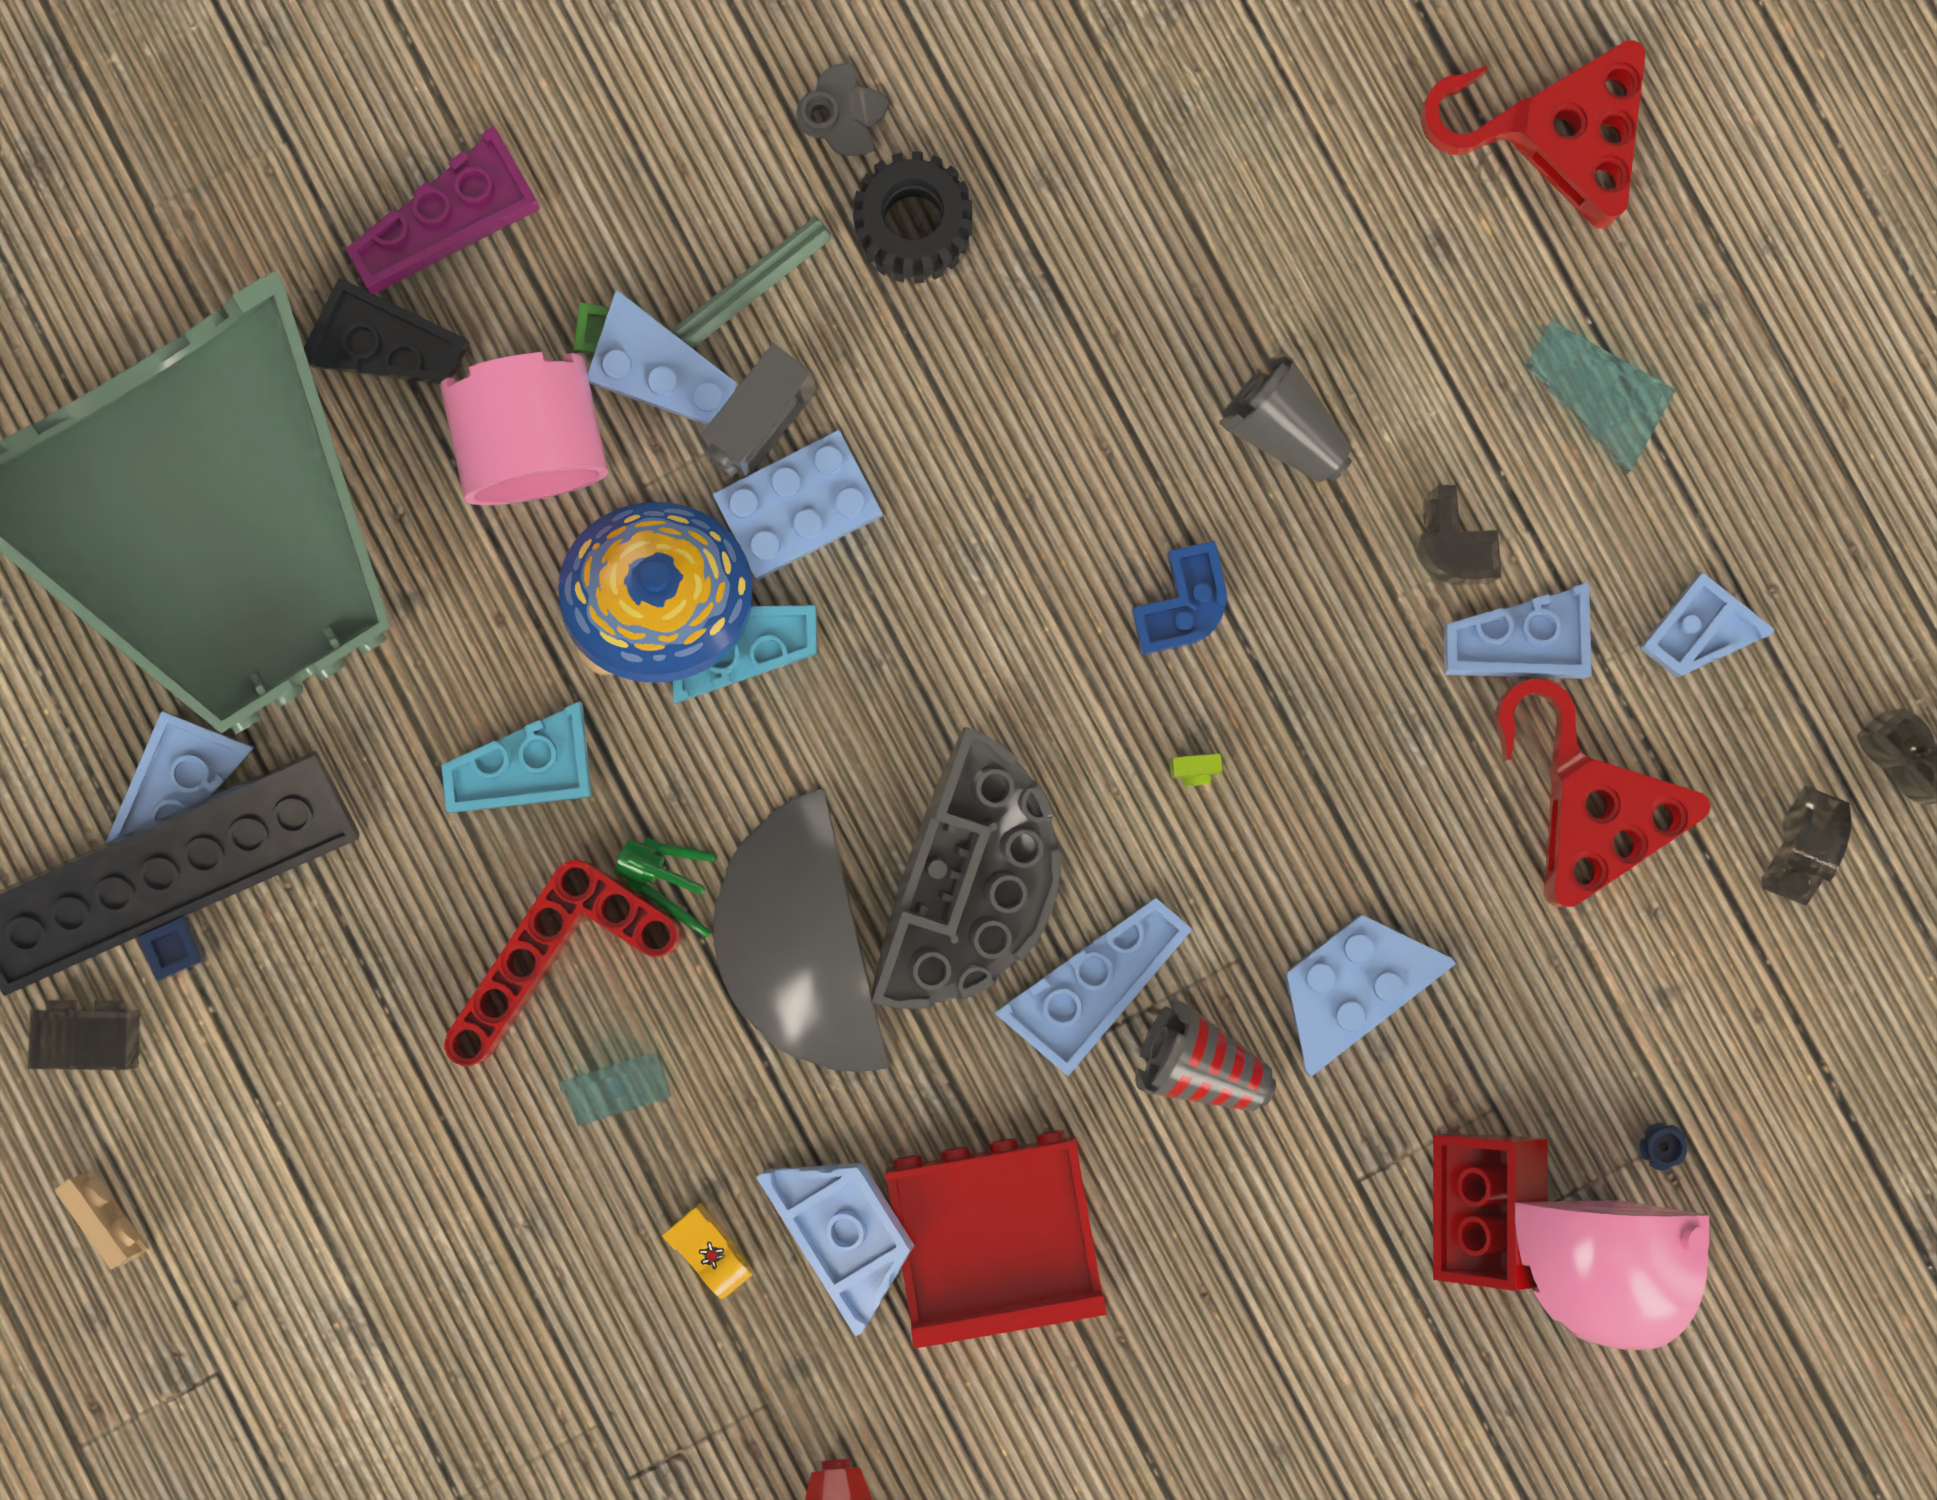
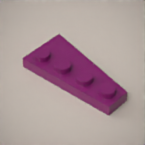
(460, 207)

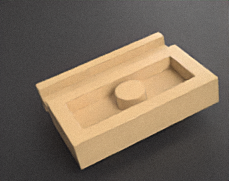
(101, 1219)

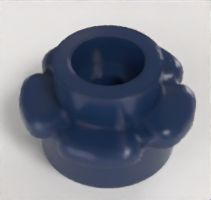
(1675, 1151)

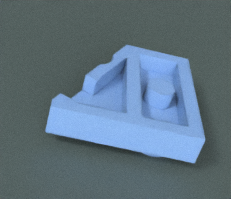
(1702, 628)

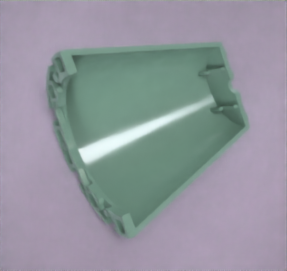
(201, 515)

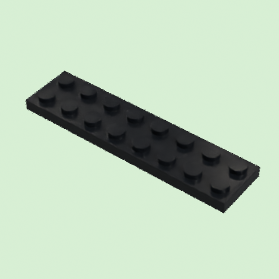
(169, 870)

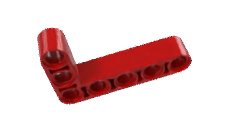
(547, 948)

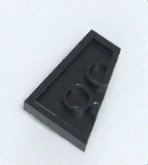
(381, 339)

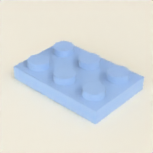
(798, 505)

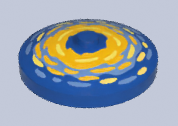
(655, 592)

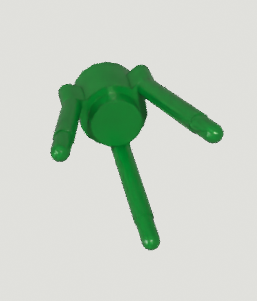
(643, 864)

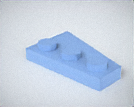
(655, 366)
(1527, 640)

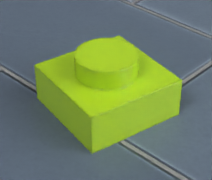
(1195, 769)

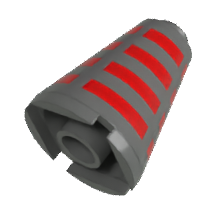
(1201, 1063)

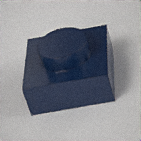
(172, 948)

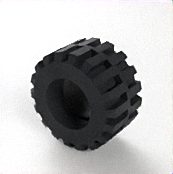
(904, 180)

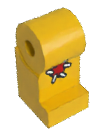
(709, 1251)

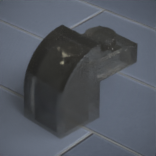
(1453, 554)
(1813, 846)

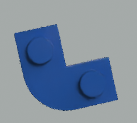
(1195, 610)

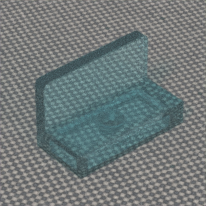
(617, 1088)

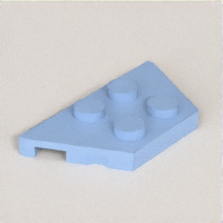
(1355, 985)
(843, 1232)

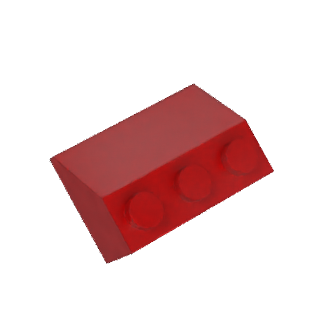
(1475, 1206)

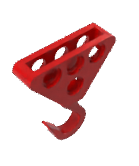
(1563, 160)
(1627, 798)

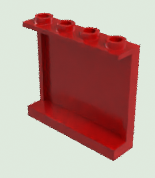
(996, 1239)

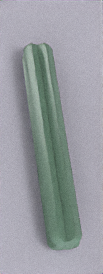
(752, 283)

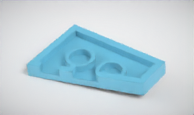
(770, 641)
(528, 767)

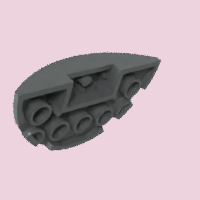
(973, 881)
(793, 942)

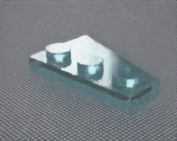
(1602, 391)

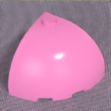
(1615, 1268)

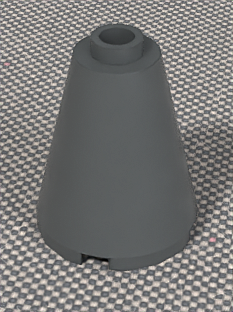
(1288, 421)

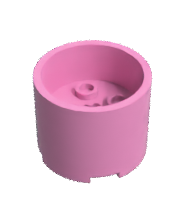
(524, 429)

